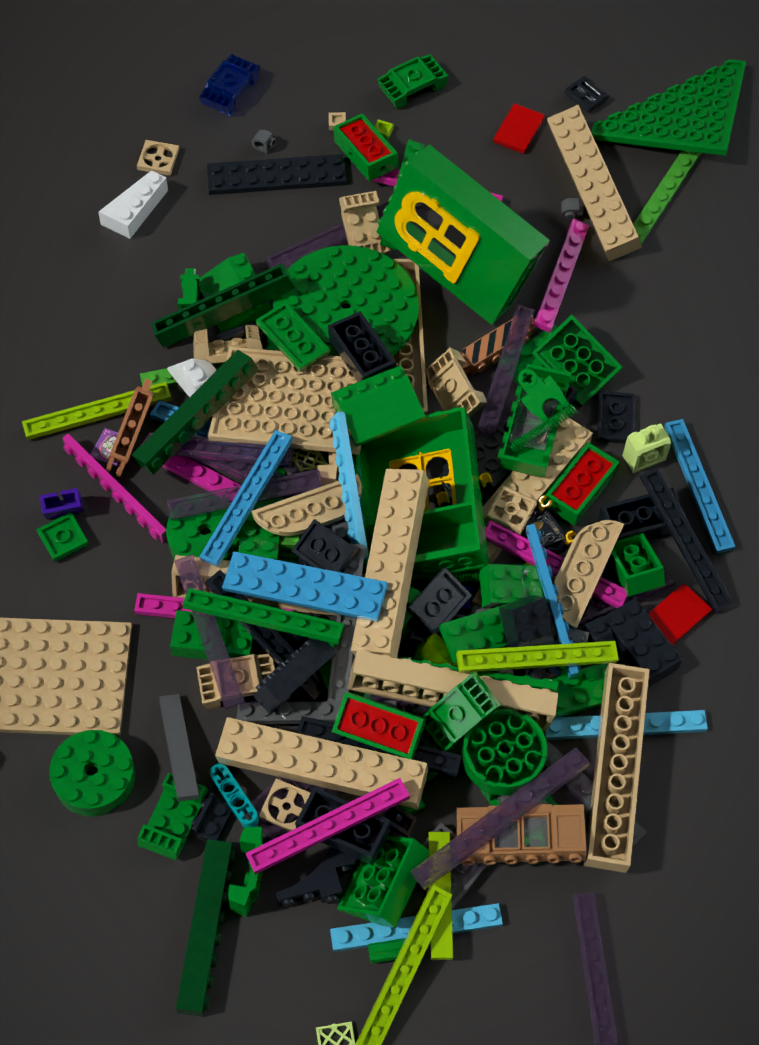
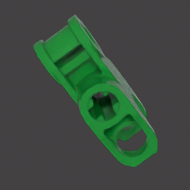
(539, 393)

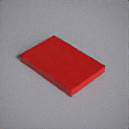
(519, 128)
(679, 613)

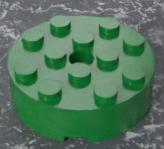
(192, 534)
(85, 754)
(499, 771)

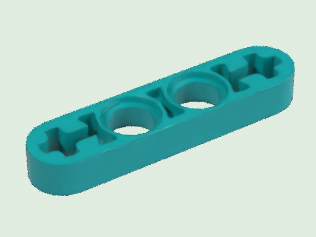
(232, 797)

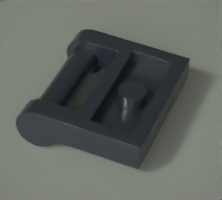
(583, 96)

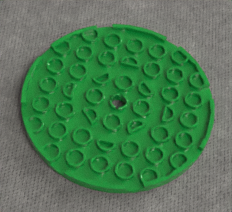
(357, 278)

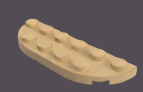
(296, 513)
(584, 567)

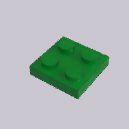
(62, 537)

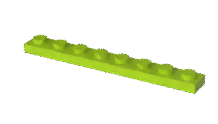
(88, 412)
(536, 656)
(404, 967)

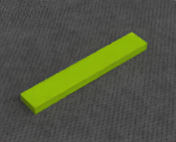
(442, 939)

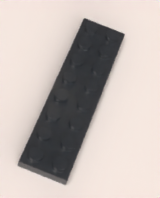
(276, 174)

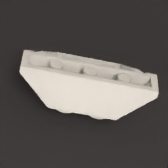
(191, 374)

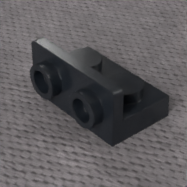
(211, 819)

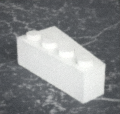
(134, 205)

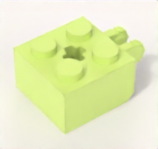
(646, 447)

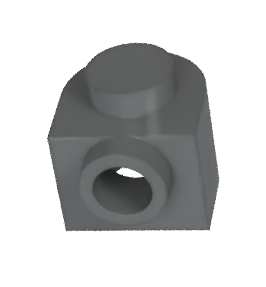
(263, 141)
(571, 209)

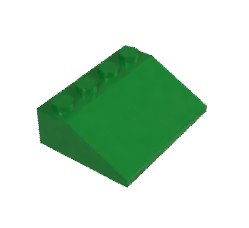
(226, 274)
(578, 353)
(378, 405)
(383, 890)

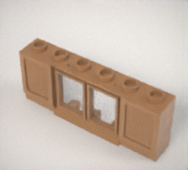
(541, 834)

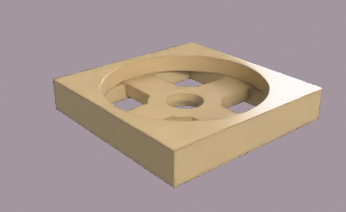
(165, 170)
(505, 520)
(271, 800)

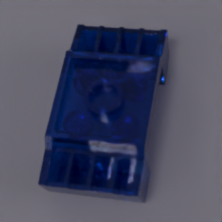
(228, 83)

